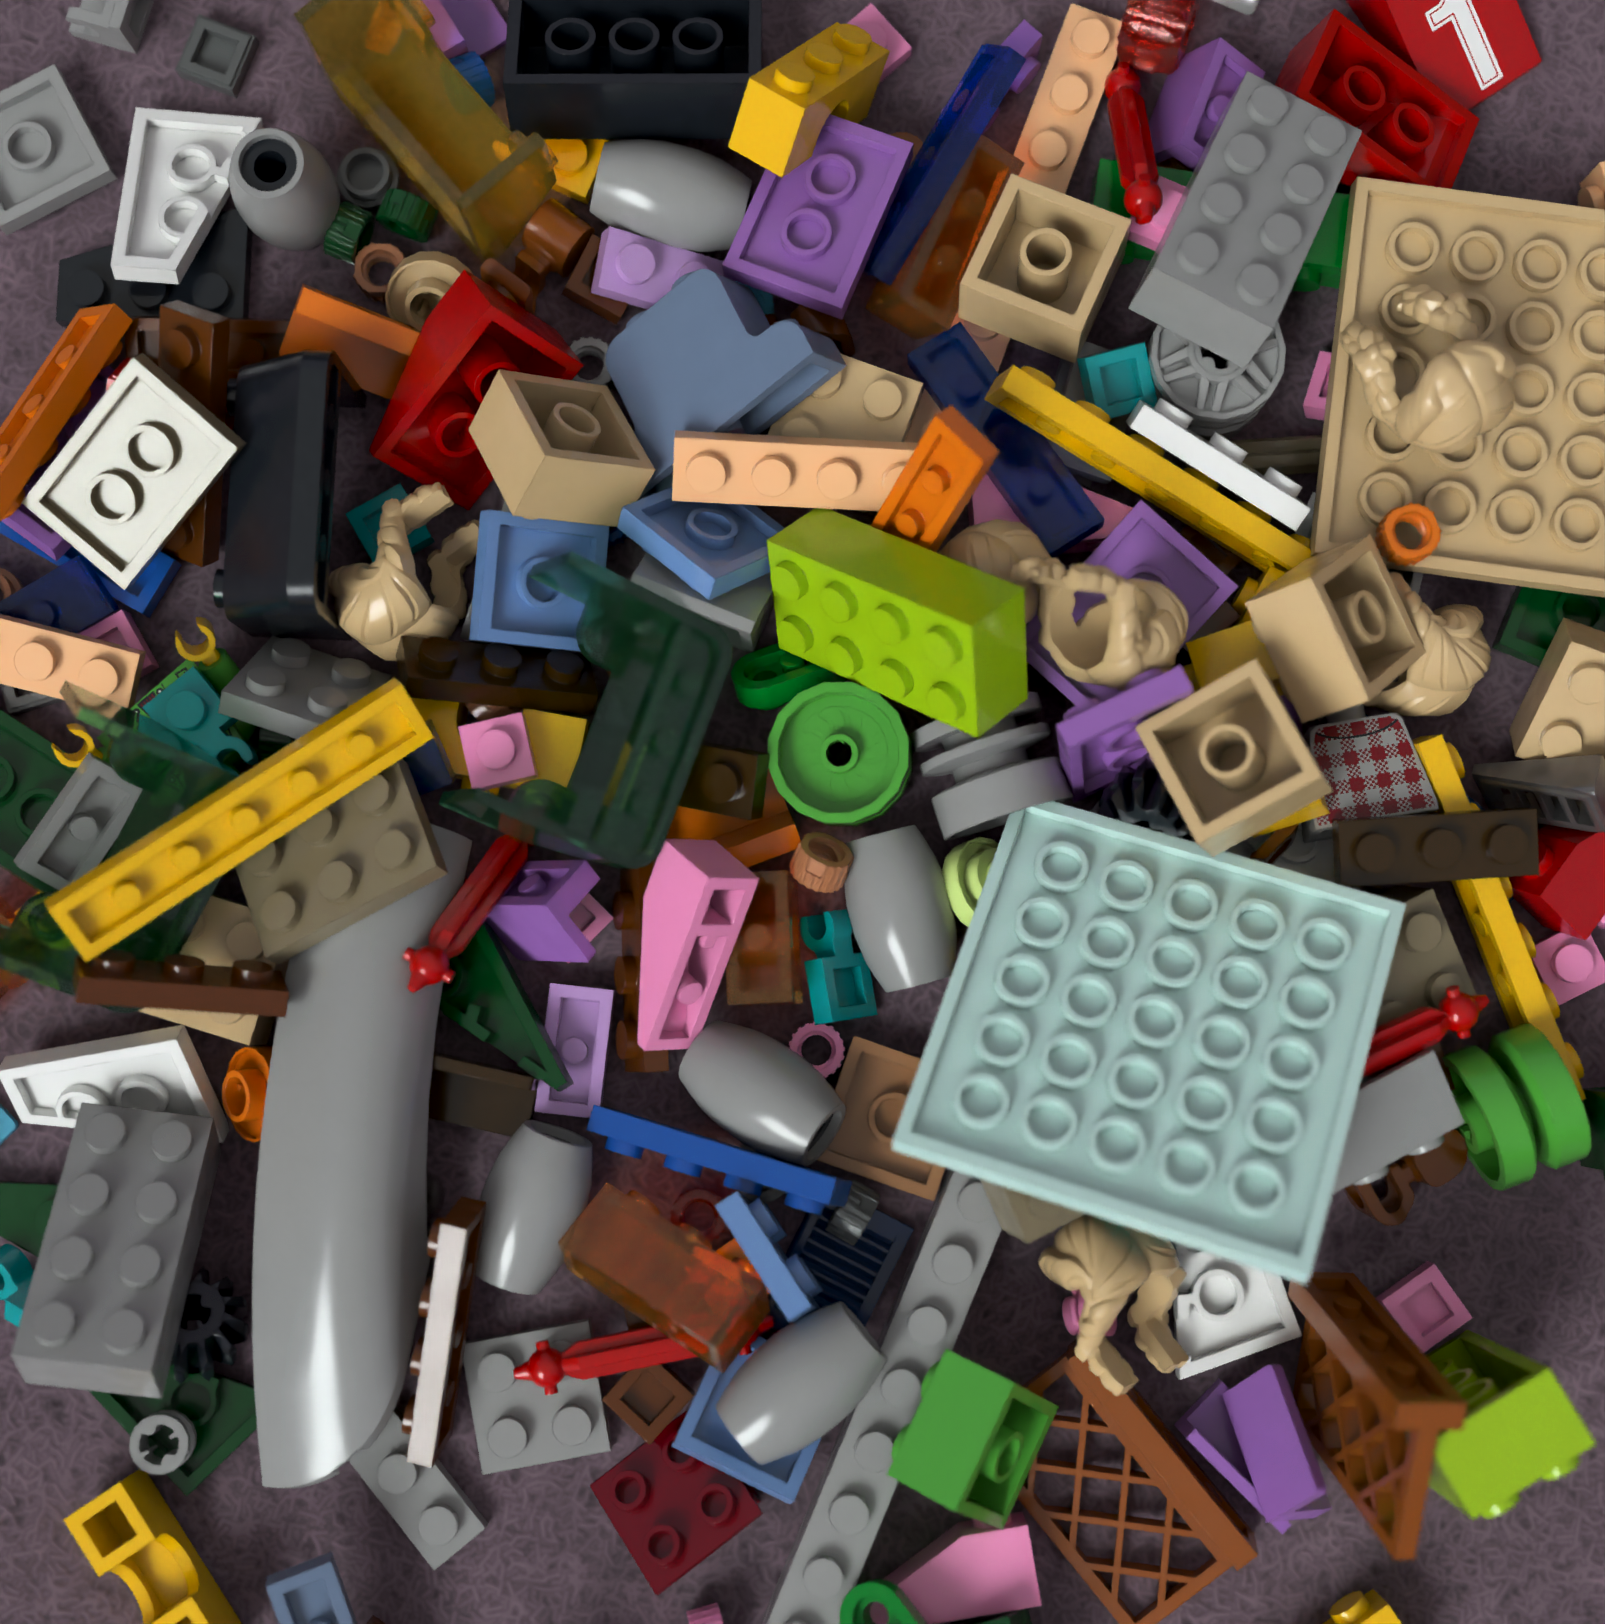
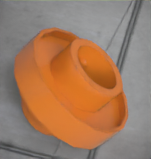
(246, 1090)

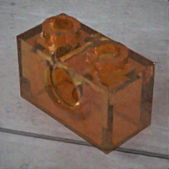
(767, 951)

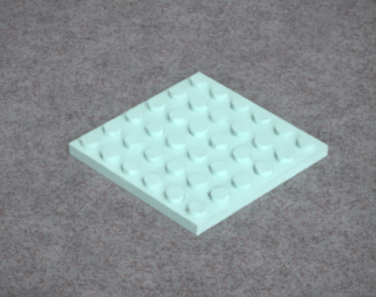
(1155, 1035)

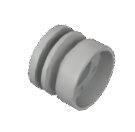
(1215, 398)
(990, 771)

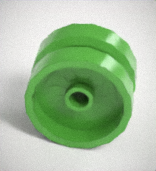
(860, 721)
(1517, 1107)

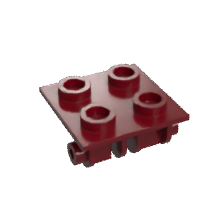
(673, 1507)

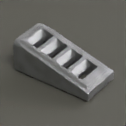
(1562, 789)

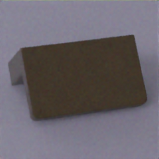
(480, 1094)

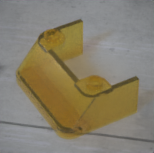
(430, 118)

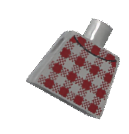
(1368, 768)

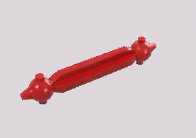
(1133, 143)
(466, 912)
(1423, 1028)
(609, 1356)

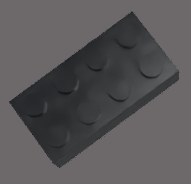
(630, 67)

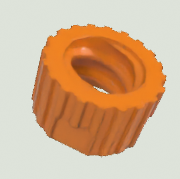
(1422, 520)

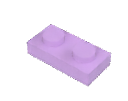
(641, 268)
(581, 1032)

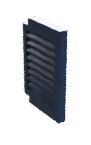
(843, 1270)

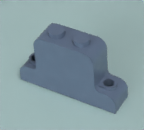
(712, 366)

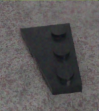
(214, 281)

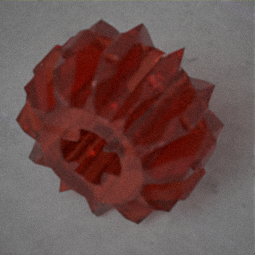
(1156, 33)

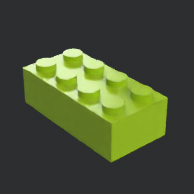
(900, 619)
(1512, 1431)

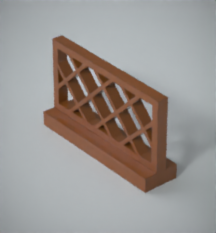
(1366, 1393)
(1166, 1466)

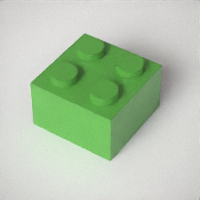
(971, 1439)

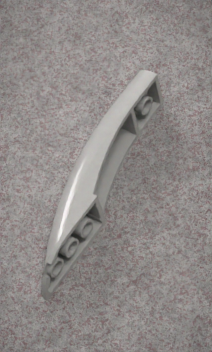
(345, 1187)

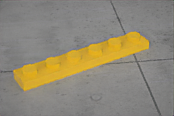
(1141, 468)
(238, 820)
(1500, 939)

